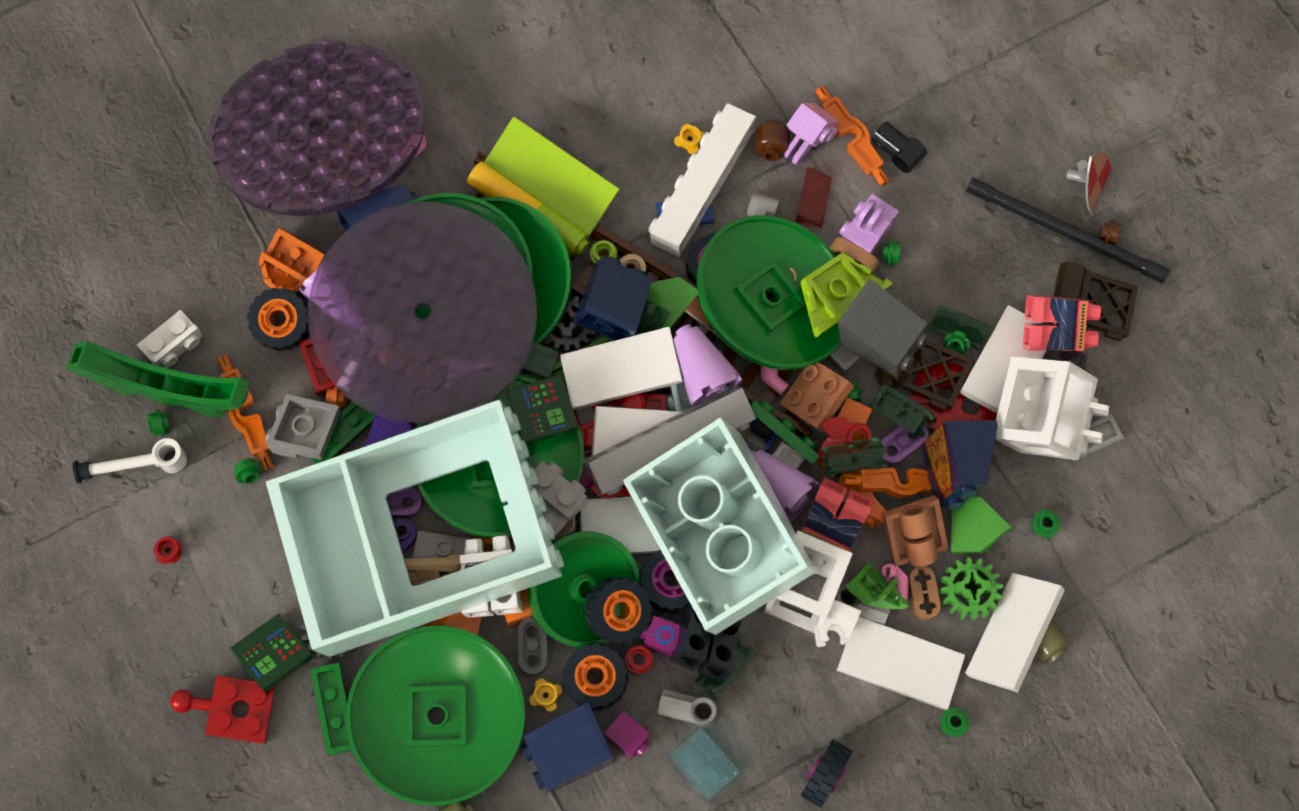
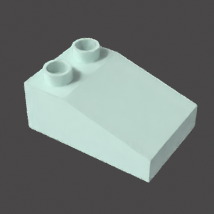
(719, 525)

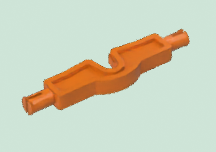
(860, 147)
(250, 425)
(887, 481)

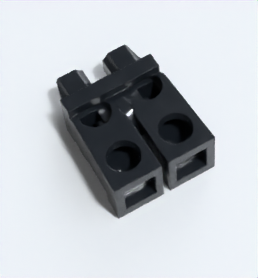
(703, 650)

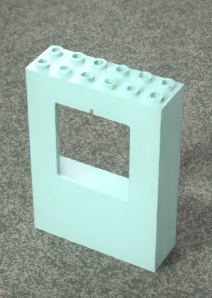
(346, 543)

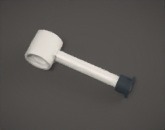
(161, 448)

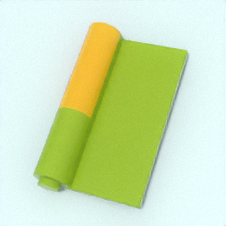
(548, 179)

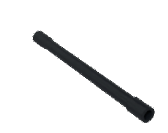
(1144, 266)

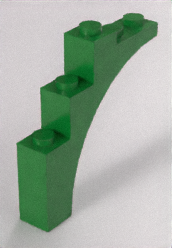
(168, 387)

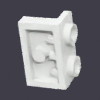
(171, 340)

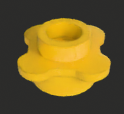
(686, 132)
(545, 687)

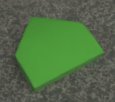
(674, 296)
(976, 527)
(874, 590)

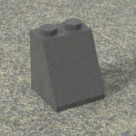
(882, 329)

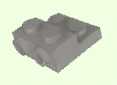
(302, 427)
(561, 497)

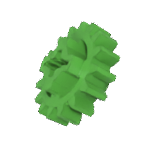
(959, 590)

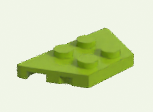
(833, 289)

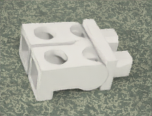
(475, 555)

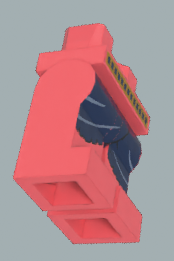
(1069, 324)
(835, 529)

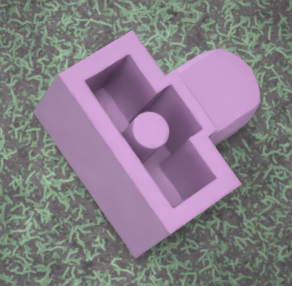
(812, 127)
(870, 224)

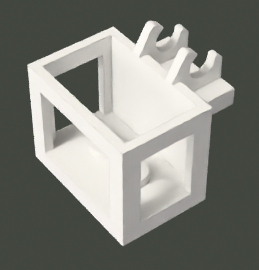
(1048, 408)
(827, 613)

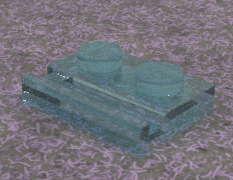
(704, 764)

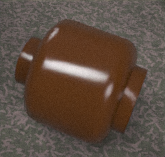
(772, 140)

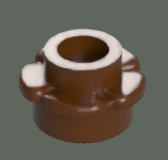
(1110, 232)

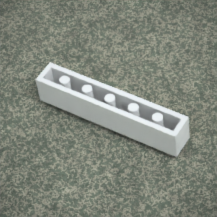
(702, 180)

